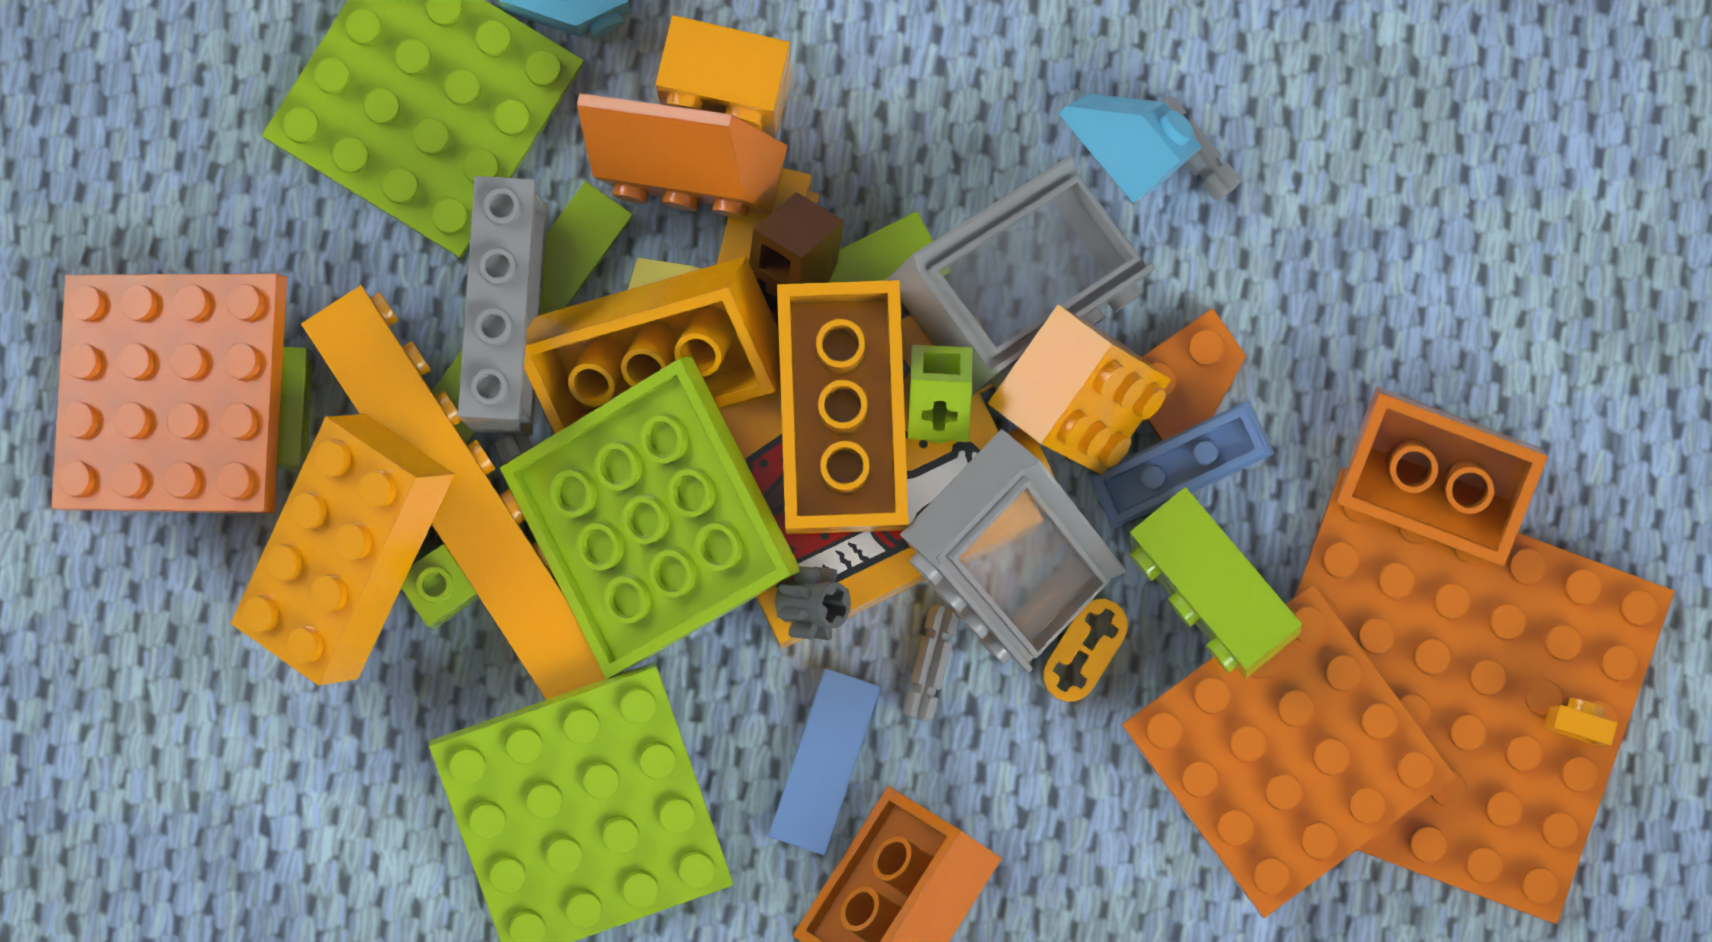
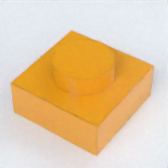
(1581, 722)

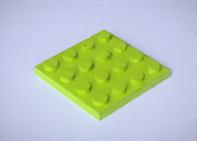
(419, 103)
(649, 517)
(582, 810)

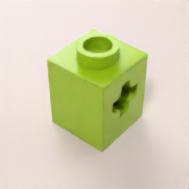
(940, 402)
(438, 588)

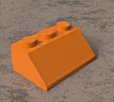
(681, 155)
(1441, 476)
(900, 879)

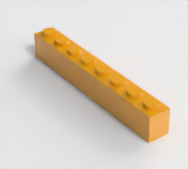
(473, 518)

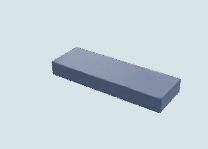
(1183, 460)
(824, 761)

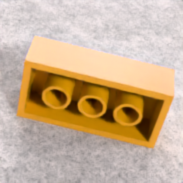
(616, 341)
(842, 407)
(341, 548)

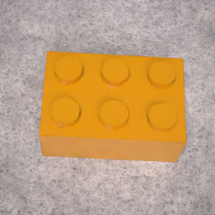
(725, 72)
(1080, 391)

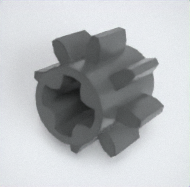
(813, 603)

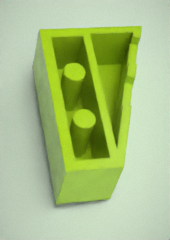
(1212, 584)

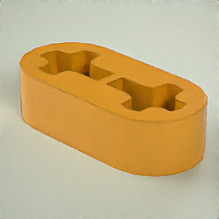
(1097, 658)

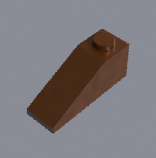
(795, 247)

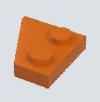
(1201, 368)

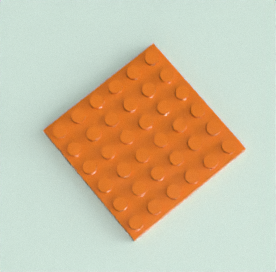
(1477, 667)

